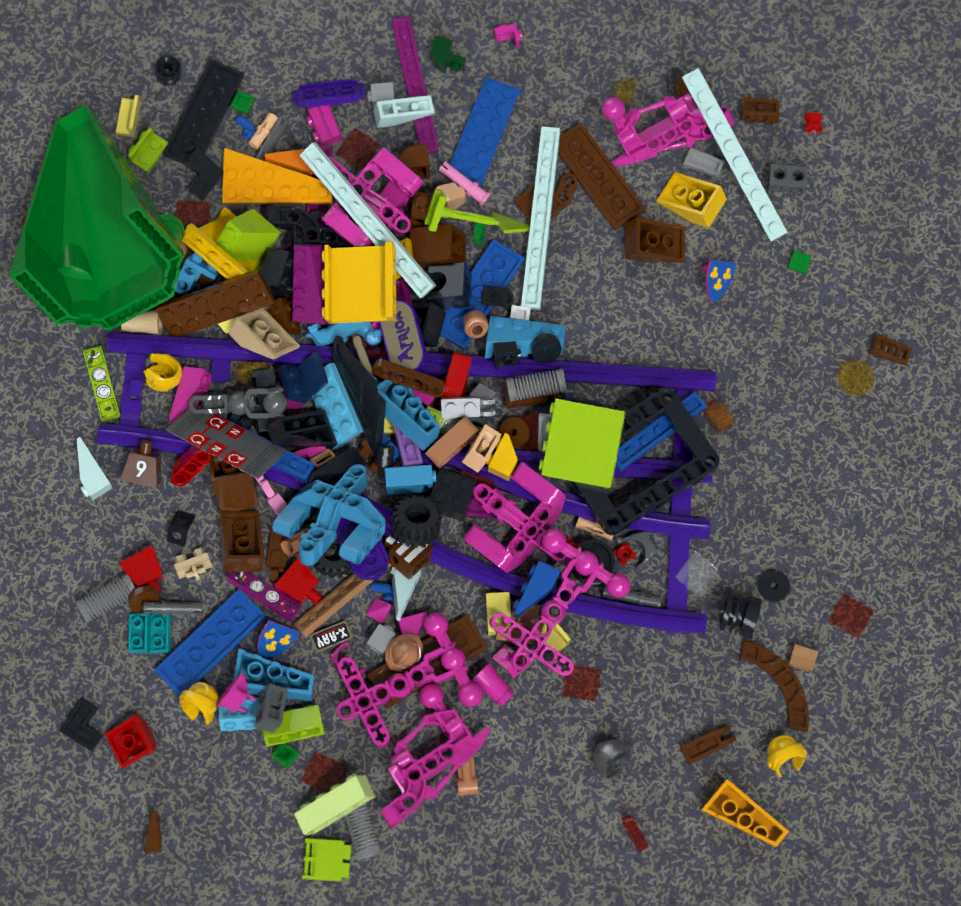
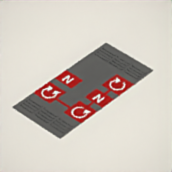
(227, 442)

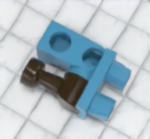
(195, 270)

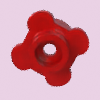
(625, 548)

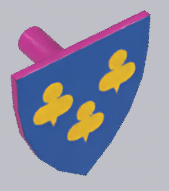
(718, 277)
(275, 639)

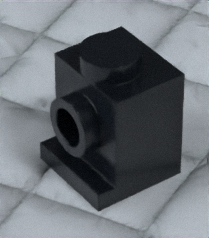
(505, 354)

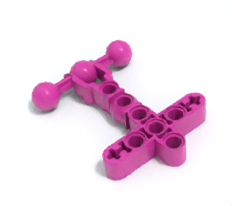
(586, 564)
(451, 659)

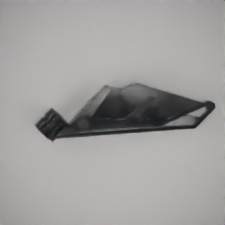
(365, 400)

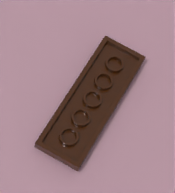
(598, 177)
(215, 304)
(461, 632)

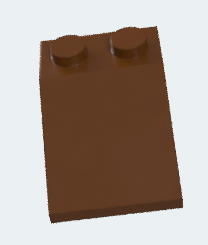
(654, 241)
(241, 541)

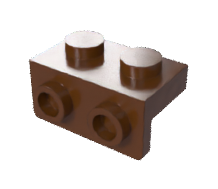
(760, 110)
(282, 313)

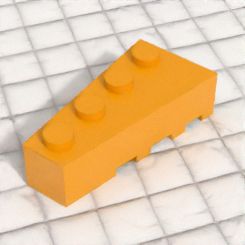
(738, 810)

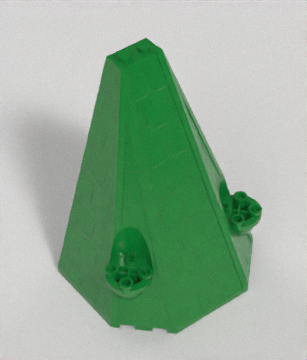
(92, 233)

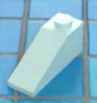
(399, 111)
(91, 475)
(402, 590)

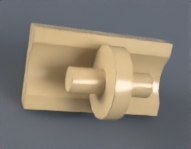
(192, 566)

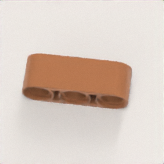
(452, 442)

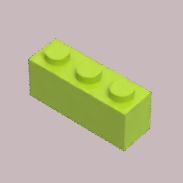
(296, 725)

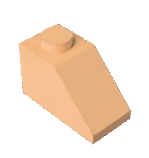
(454, 194)
(481, 448)

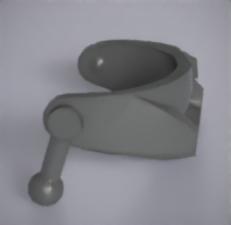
(650, 549)

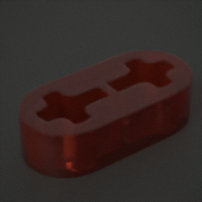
(634, 833)

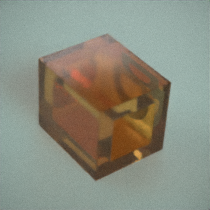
(719, 417)

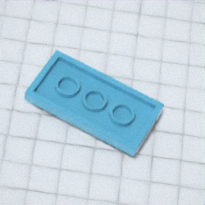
(338, 407)

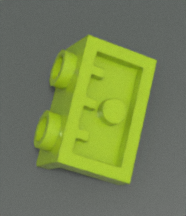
(147, 150)

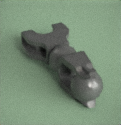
(242, 403)

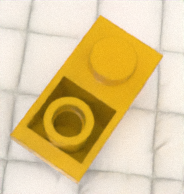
(504, 460)

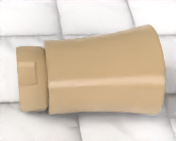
(147, 322)

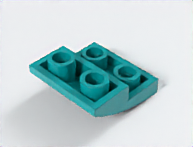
(149, 633)

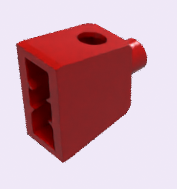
(143, 569)
(299, 584)

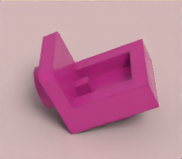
(506, 32)
(503, 658)

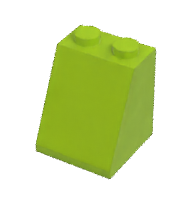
(248, 237)

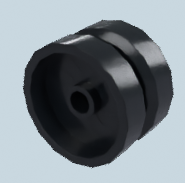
(604, 556)

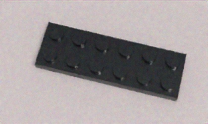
(204, 111)

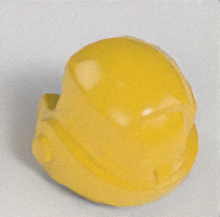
(164, 374)
(200, 696)
(782, 749)

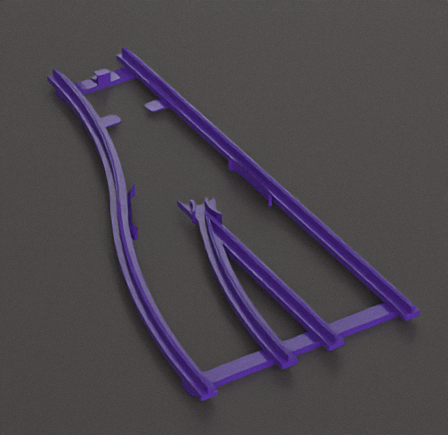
(677, 525)

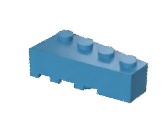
(521, 331)
(408, 413)
(261, 672)

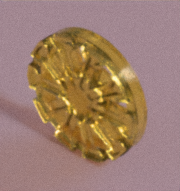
(245, 373)
(855, 378)

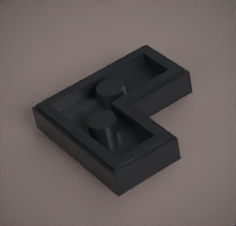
(207, 172)
(77, 726)

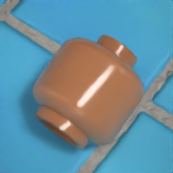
(475, 324)

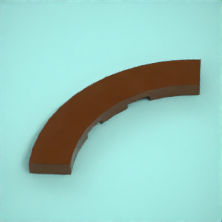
(785, 678)

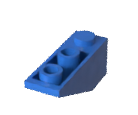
(540, 585)

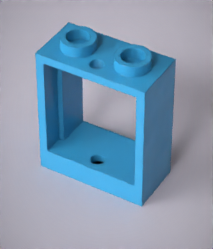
(410, 480)

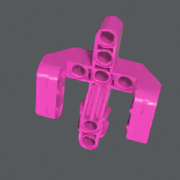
(380, 164)
(509, 557)

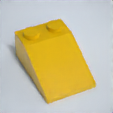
(692, 199)

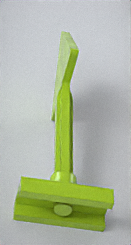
(438, 210)

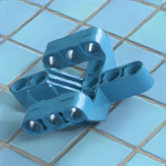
(334, 503)

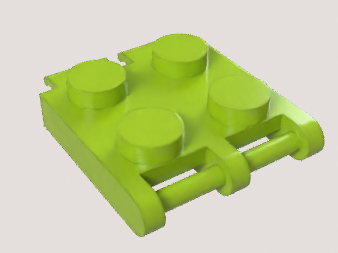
(327, 860)

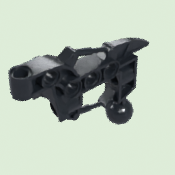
(304, 226)

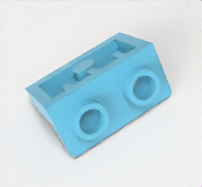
(239, 720)

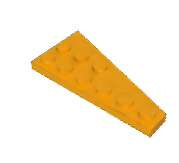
(260, 182)

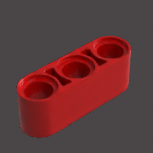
(189, 465)

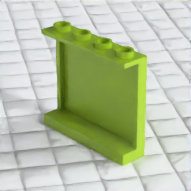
(582, 443)

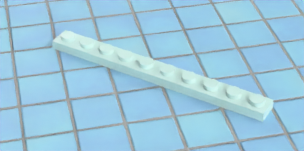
(734, 155)
(366, 217)
(540, 218)

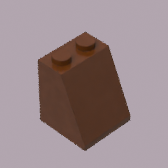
(438, 247)
(232, 486)

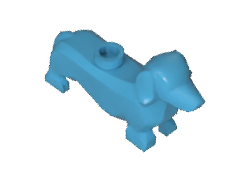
(326, 336)

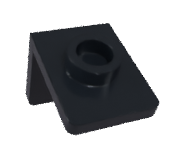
(498, 297)
(180, 523)

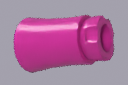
(493, 685)

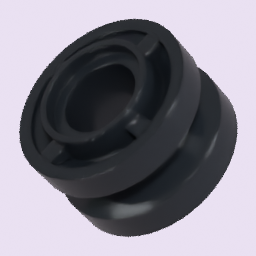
(165, 63)

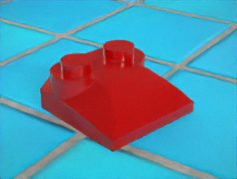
(131, 741)

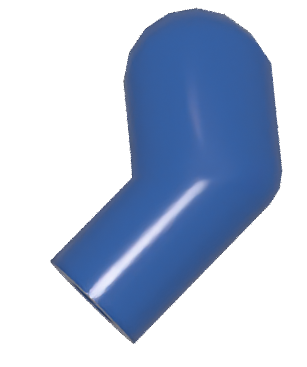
(248, 127)
(386, 590)

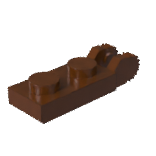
(706, 745)

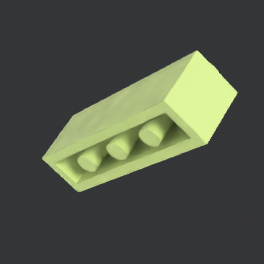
(334, 805)

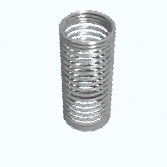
(560, 379)
(109, 597)
(361, 814)

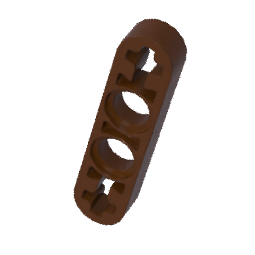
(434, 388)

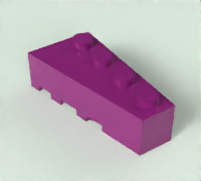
(308, 284)

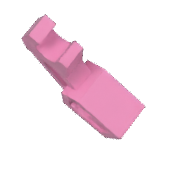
(273, 499)

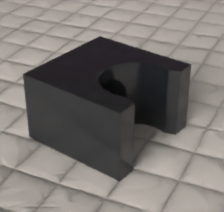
(457, 286)

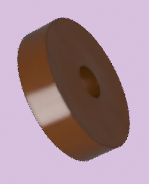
(521, 426)
(142, 594)

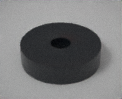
(546, 355)
(770, 594)

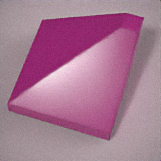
(379, 610)

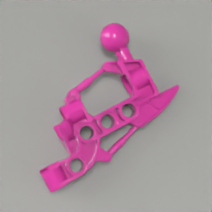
(684, 121)
(460, 743)

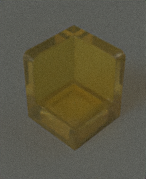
(626, 90)

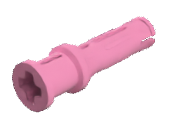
(472, 189)

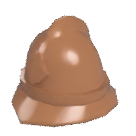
(404, 652)

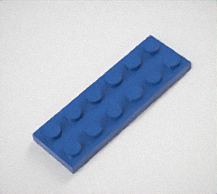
(484, 129)
(493, 269)
(210, 643)

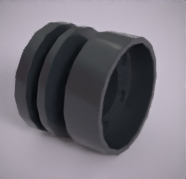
(740, 614)

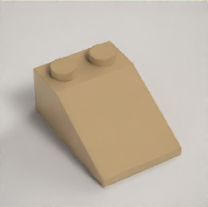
(262, 334)

